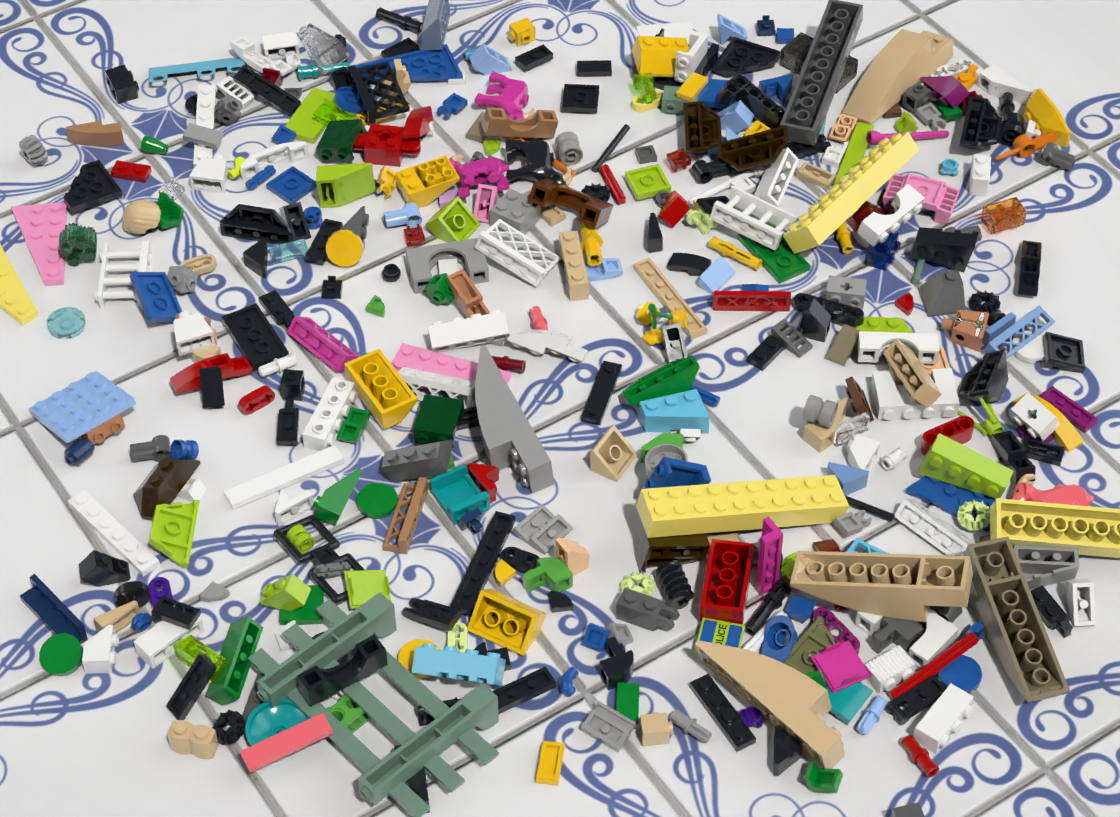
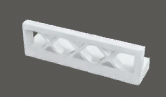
(439, 382)
(932, 528)

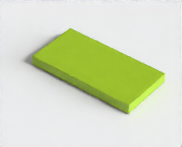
(302, 122)

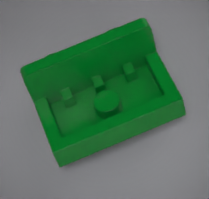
(170, 212)

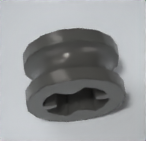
(661, 198)

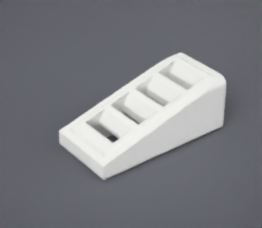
(243, 92)

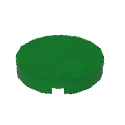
(377, 500)
(61, 654)

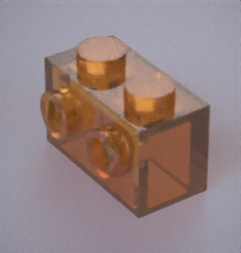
(1003, 215)

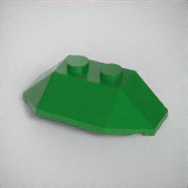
(664, 381)

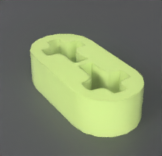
(462, 641)

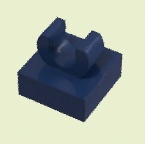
(765, 26)
(471, 521)

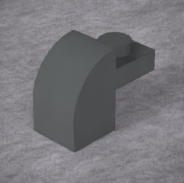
(898, 632)

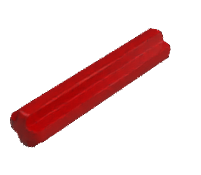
(612, 184)

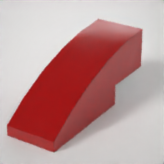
(418, 122)

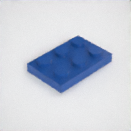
(156, 296)

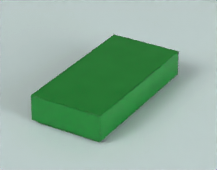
(628, 700)

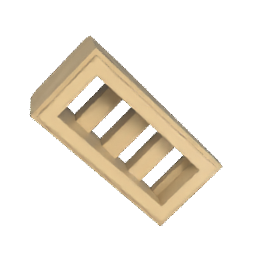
(117, 617)

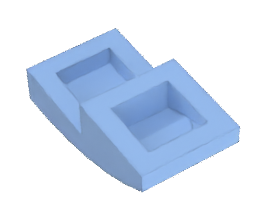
(607, 269)

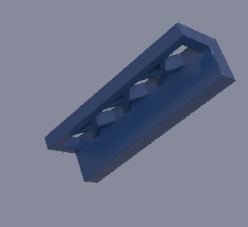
(52, 610)

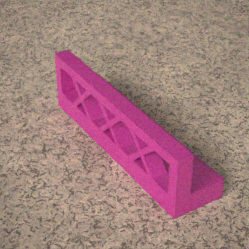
(321, 343)
(769, 557)

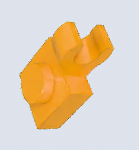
(968, 79)

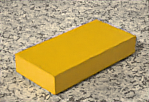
(692, 87)
(550, 763)

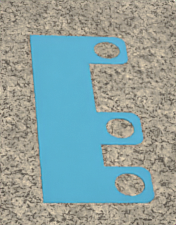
(196, 66)

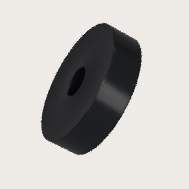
(132, 591)

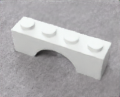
(878, 227)
(873, 344)

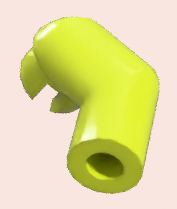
(236, 171)

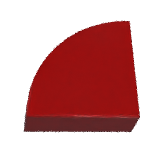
(905, 303)

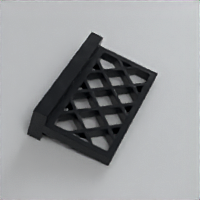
(369, 105)

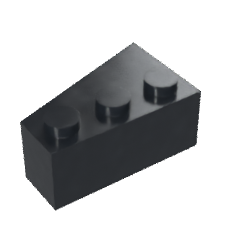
(944, 248)

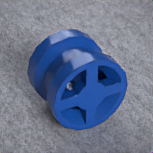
(313, 217)

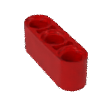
(958, 429)

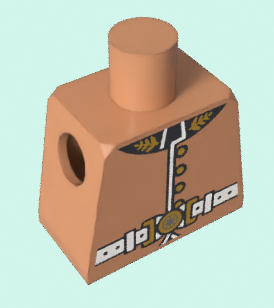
(967, 328)

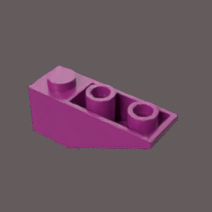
(946, 89)

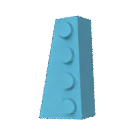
(458, 665)

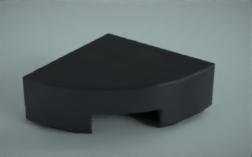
(560, 602)

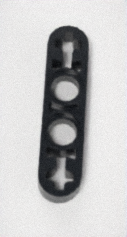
(850, 315)

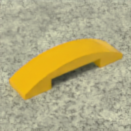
(1065, 433)

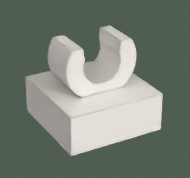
(1030, 131)

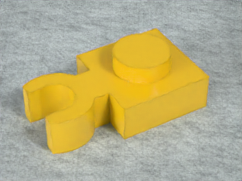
(387, 180)

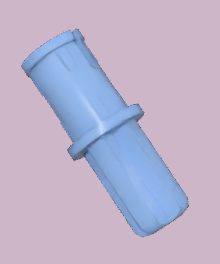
(871, 715)

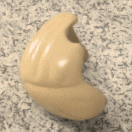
(141, 216)

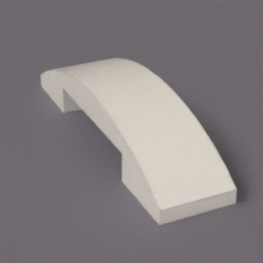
(245, 50)
(273, 155)

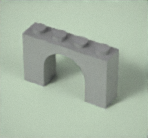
(423, 259)

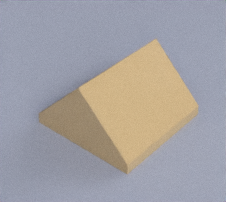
(612, 455)

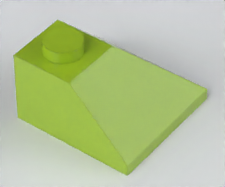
(453, 222)

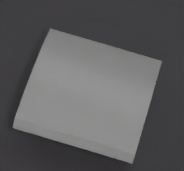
(542, 529)

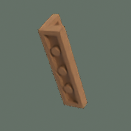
(410, 519)

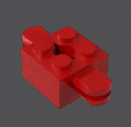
(386, 145)

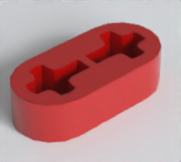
(256, 400)

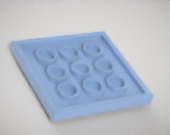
(82, 406)

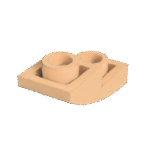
(843, 128)

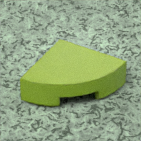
(491, 146)

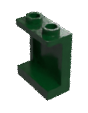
(339, 139)
(438, 419)

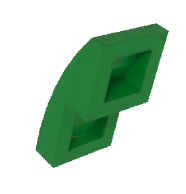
(947, 112)
(354, 426)

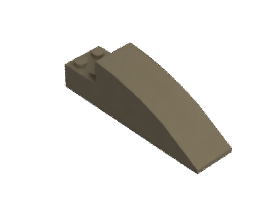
(1013, 621)

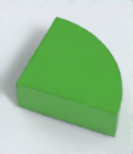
(376, 307)

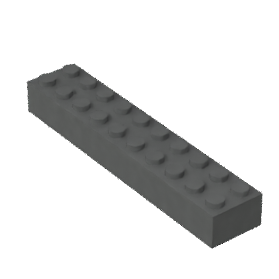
(822, 71)

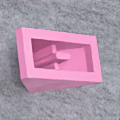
(485, 200)

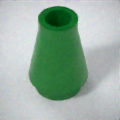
(152, 145)

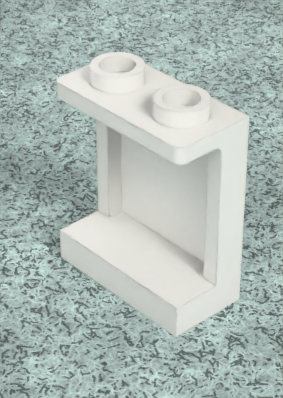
(688, 62)

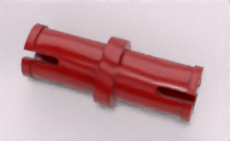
(920, 756)

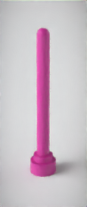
(875, 137)

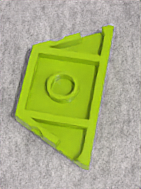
(883, 324)
(174, 530)

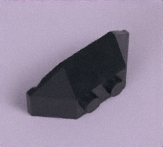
(980, 124)
(255, 224)
(986, 379)

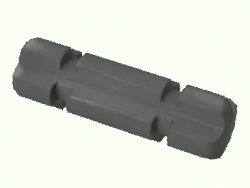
(331, 569)

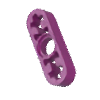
(834, 623)

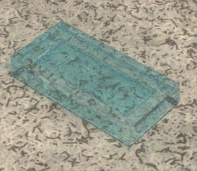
(288, 251)

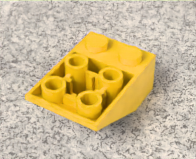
(426, 180)

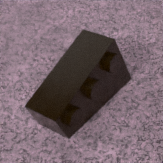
(670, 549)

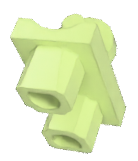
(700, 218)

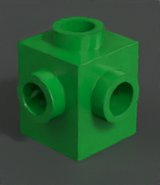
(439, 289)

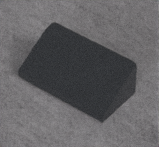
(211, 387)

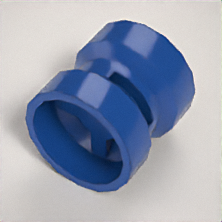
(188, 449)

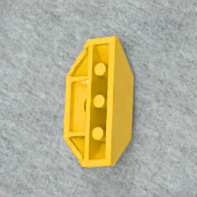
(1047, 117)

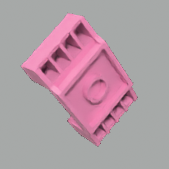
(937, 194)

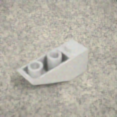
(996, 82)

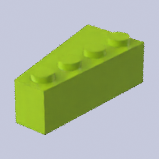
(964, 468)

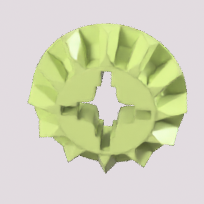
(967, 520)
(647, 584)

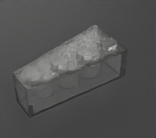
(322, 48)

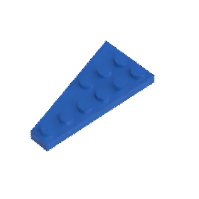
(423, 65)
(947, 496)

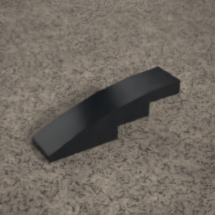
(1029, 268)

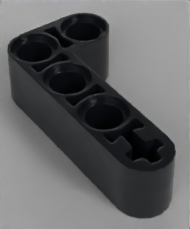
(754, 99)

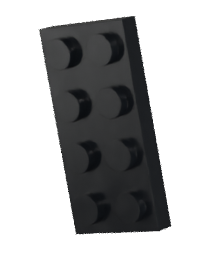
(254, 336)

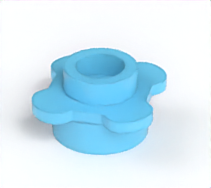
(949, 167)

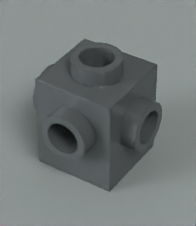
(916, 97)
(228, 109)

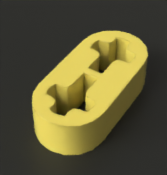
(640, 106)

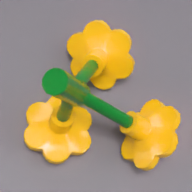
(649, 313)

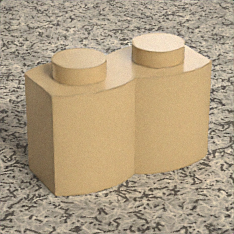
(191, 739)

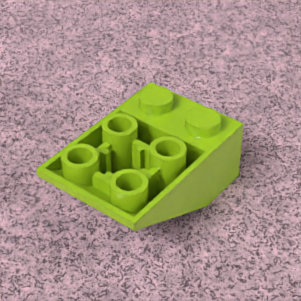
(344, 183)

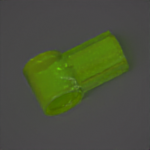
(645, 85)

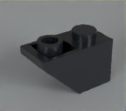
(815, 321)
(103, 569)

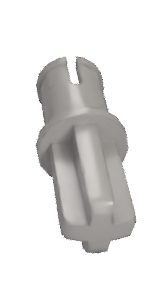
(690, 726)

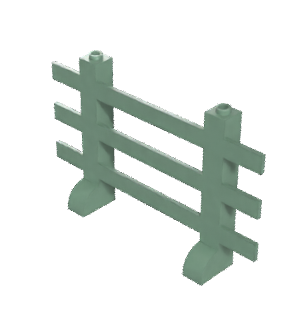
(416, 750)

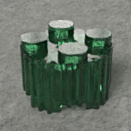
(77, 244)

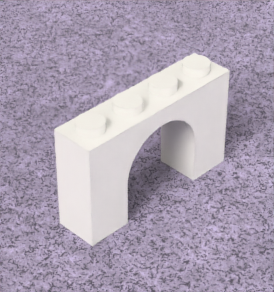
(893, 405)
(937, 635)

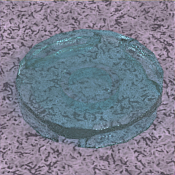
(66, 322)

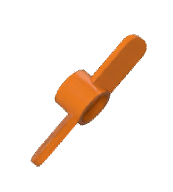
(1025, 146)

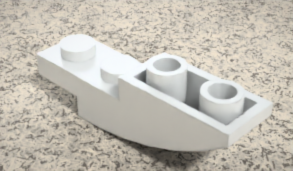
(540, 340)

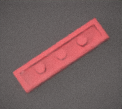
(286, 742)

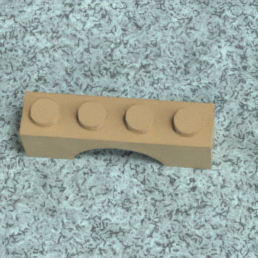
(574, 264)

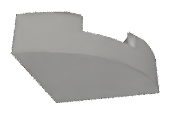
(214, 592)

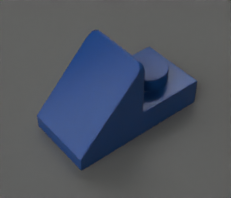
(777, 86)

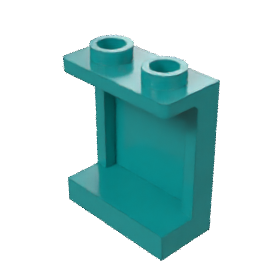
(458, 493)

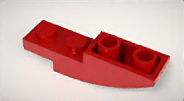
(189, 379)

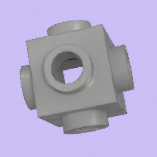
(182, 279)

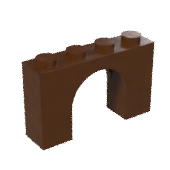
(591, 209)

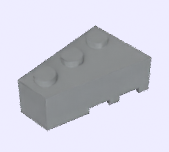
(1047, 564)

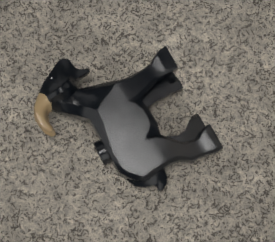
(537, 162)

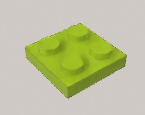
(647, 181)

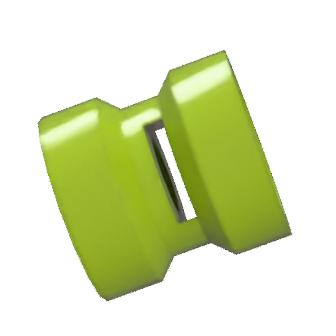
(300, 539)

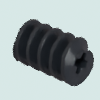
(675, 585)

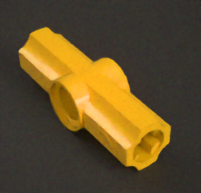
(591, 245)

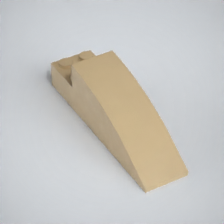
(896, 69)
(885, 583)
(781, 696)

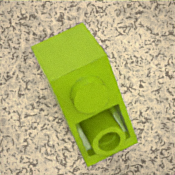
(286, 593)

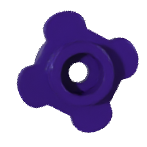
(751, 717)

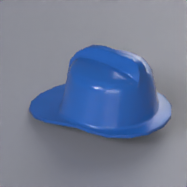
(779, 638)

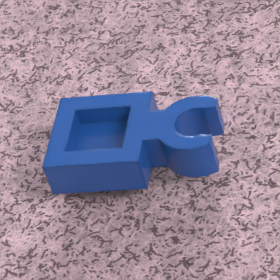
(454, 104)

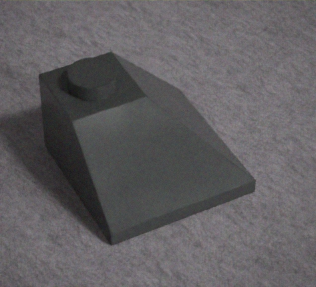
(943, 294)

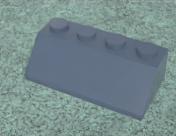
(434, 25)

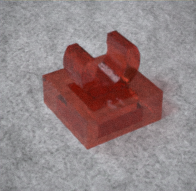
(678, 159)
(414, 236)

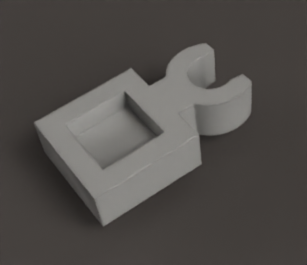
(930, 115)
(851, 524)

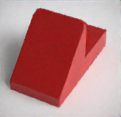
(674, 209)
(484, 478)

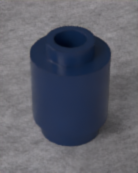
(79, 451)

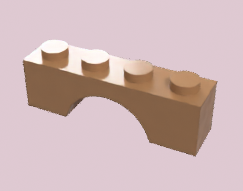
(539, 125)

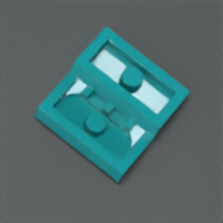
(848, 700)

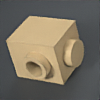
(655, 729)

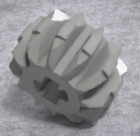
(33, 150)

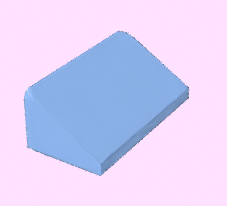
(716, 275)

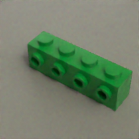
(237, 647)

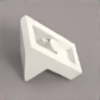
(289, 509)

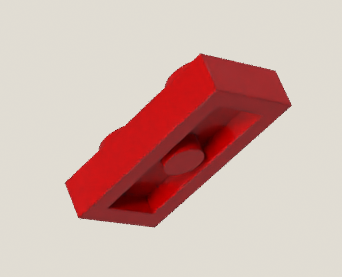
(131, 171)

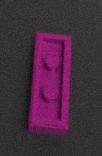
(1071, 410)

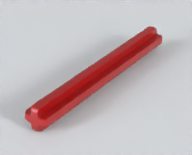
(935, 665)

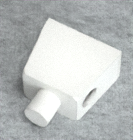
(210, 175)
(192, 333)

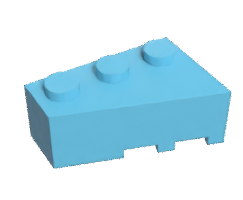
(674, 412)

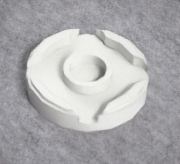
(1033, 351)

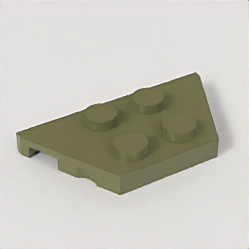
(813, 641)

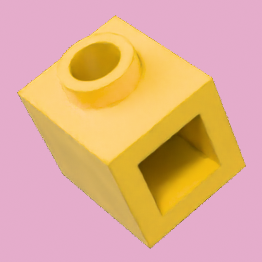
(522, 32)

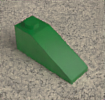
(335, 498)

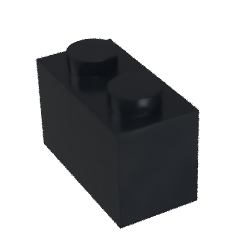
(122, 84)

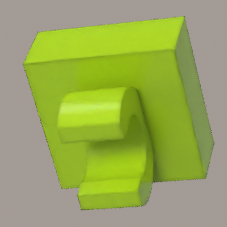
(906, 123)

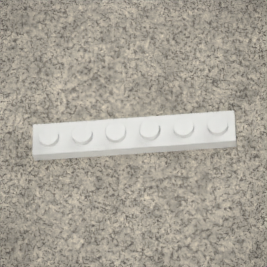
(205, 117)
(114, 533)

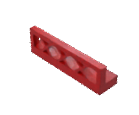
(751, 301)

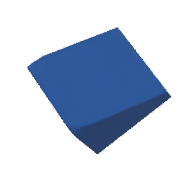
(800, 608)

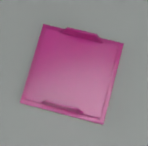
(840, 666)

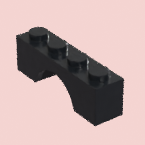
(364, 660)

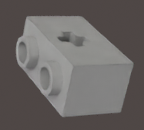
(846, 290)

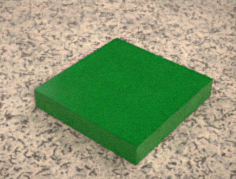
(306, 614)

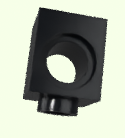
(292, 384)

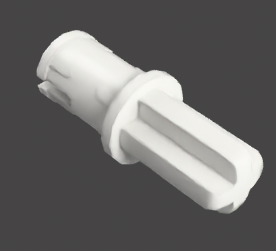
(277, 365)

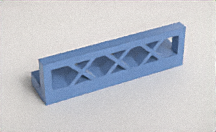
(1017, 330)

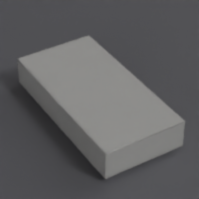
(202, 135)

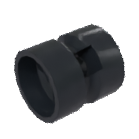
(1011, 128)

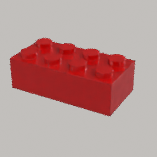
(727, 581)

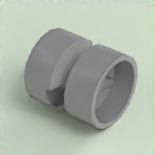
(569, 148)
(820, 411)

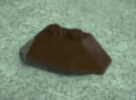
(701, 128)
(753, 149)
(163, 484)

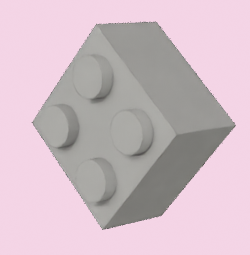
(515, 211)

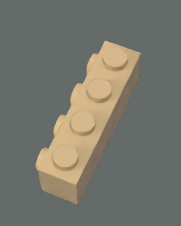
(912, 374)

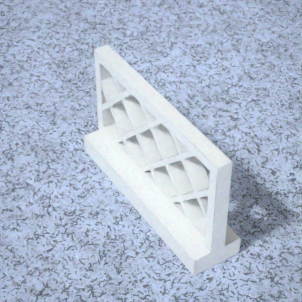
(512, 257)

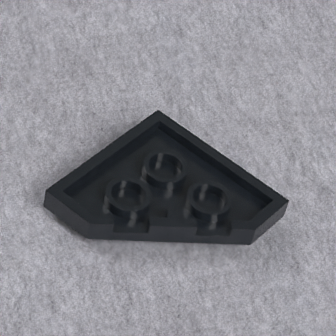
(743, 57)
(91, 187)

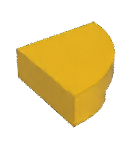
(504, 573)

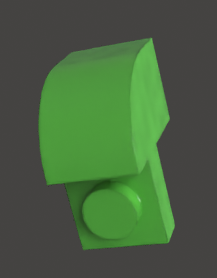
(549, 572)

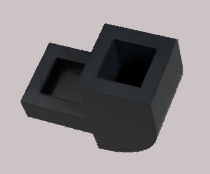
(617, 667)

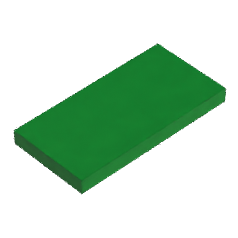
(780, 263)

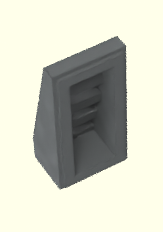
(785, 329)

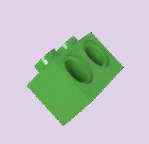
(350, 718)

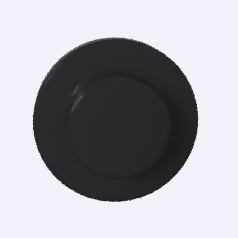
(391, 272)

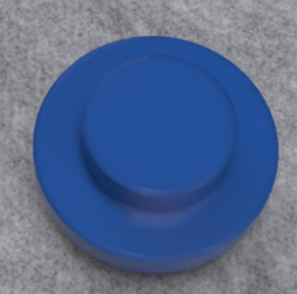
(141, 622)

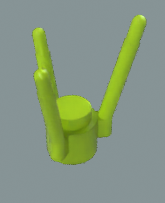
(991, 424)

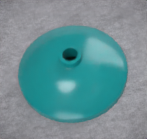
(268, 720)

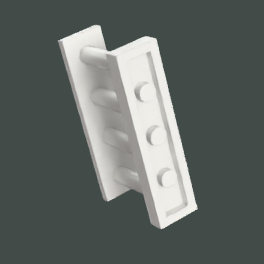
(751, 227)
(143, 254)

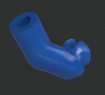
(565, 682)

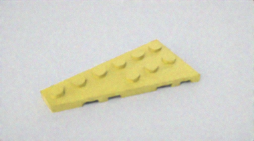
(13, 296)

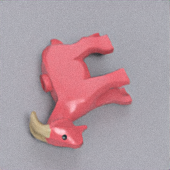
(1059, 494)

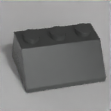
(417, 461)

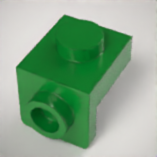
(822, 780)

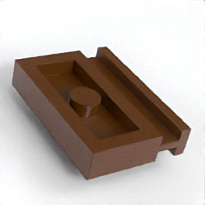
(858, 396)

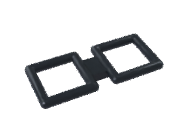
(320, 555)

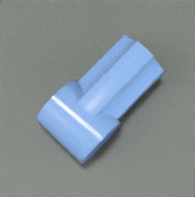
(408, 215)

